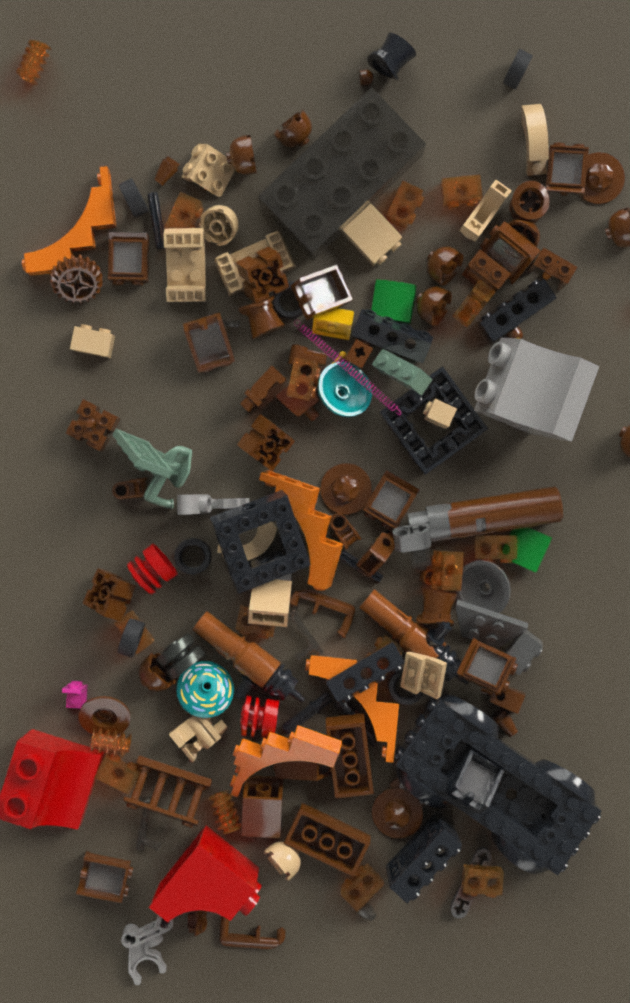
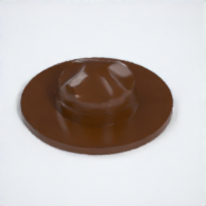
(603, 178)
(346, 488)
(104, 713)
(397, 813)

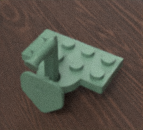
(172, 465)

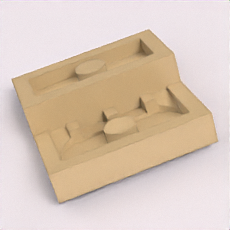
(423, 674)

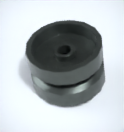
(180, 656)

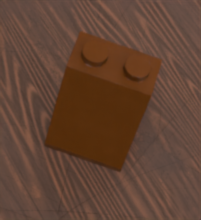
(301, 770)
(262, 806)

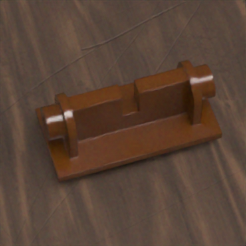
(197, 922)

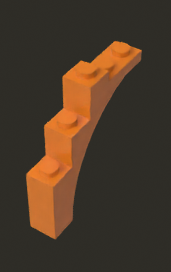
(300, 746)

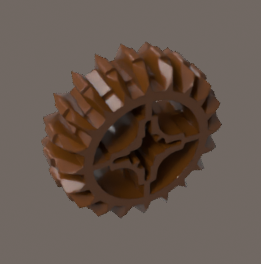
(68, 271)

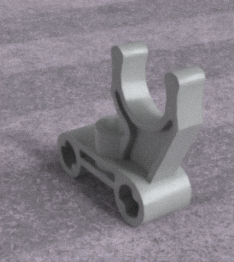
(204, 503)
(140, 945)

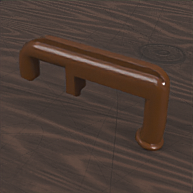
(329, 602)
(249, 941)

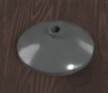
(473, 588)

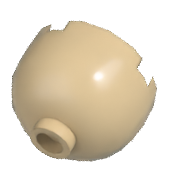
(219, 224)
(284, 858)

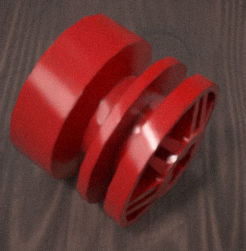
(148, 572)
(259, 717)

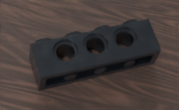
(544, 297)
(395, 344)
(336, 683)

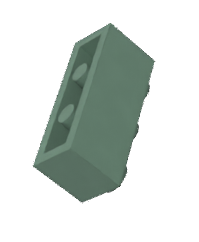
(402, 371)

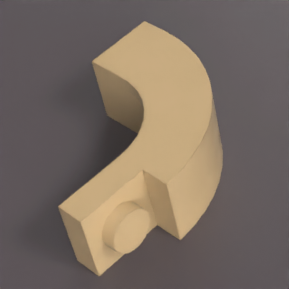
(536, 139)
(485, 211)
(260, 543)

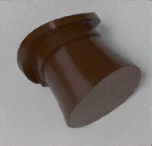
(529, 201)
(262, 317)
(436, 607)

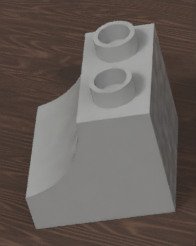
(535, 388)

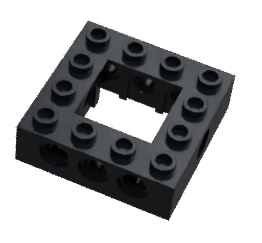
(448, 392)
(231, 523)
(433, 836)

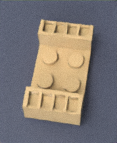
(227, 262)
(185, 265)

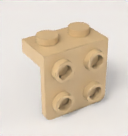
(208, 169)

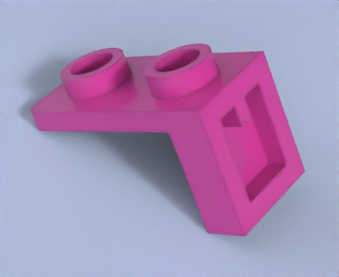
(76, 694)

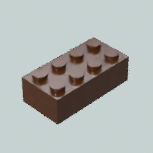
(352, 768)
(327, 839)

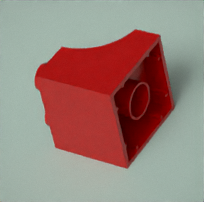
(48, 782)
(208, 878)

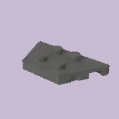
(486, 625)

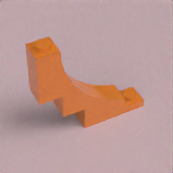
(96, 216)
(322, 551)
(381, 714)

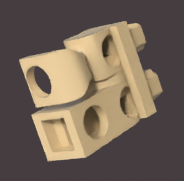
(203, 729)

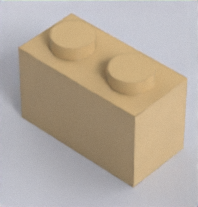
(92, 342)
(439, 413)

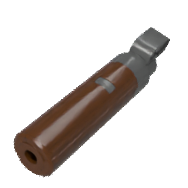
(479, 517)

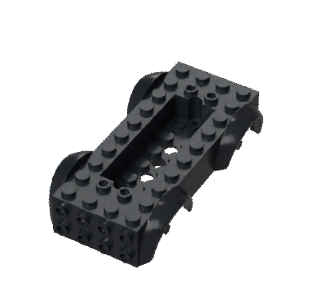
(551, 804)

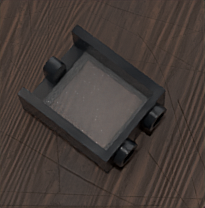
(476, 781)

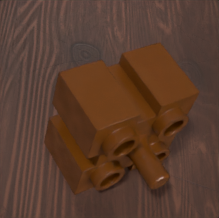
(262, 274)
(93, 425)
(266, 442)
(109, 594)

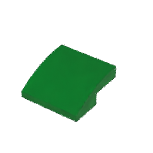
(394, 300)
(530, 547)

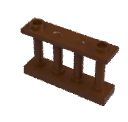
(164, 772)

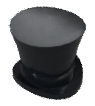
(392, 56)

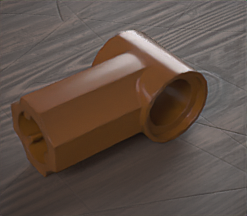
(304, 353)

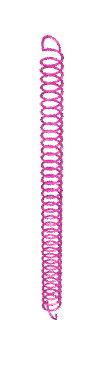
(310, 333)

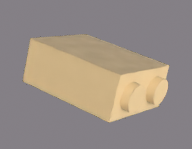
(372, 235)
(270, 603)

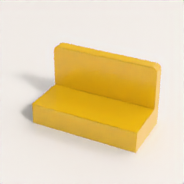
(334, 324)

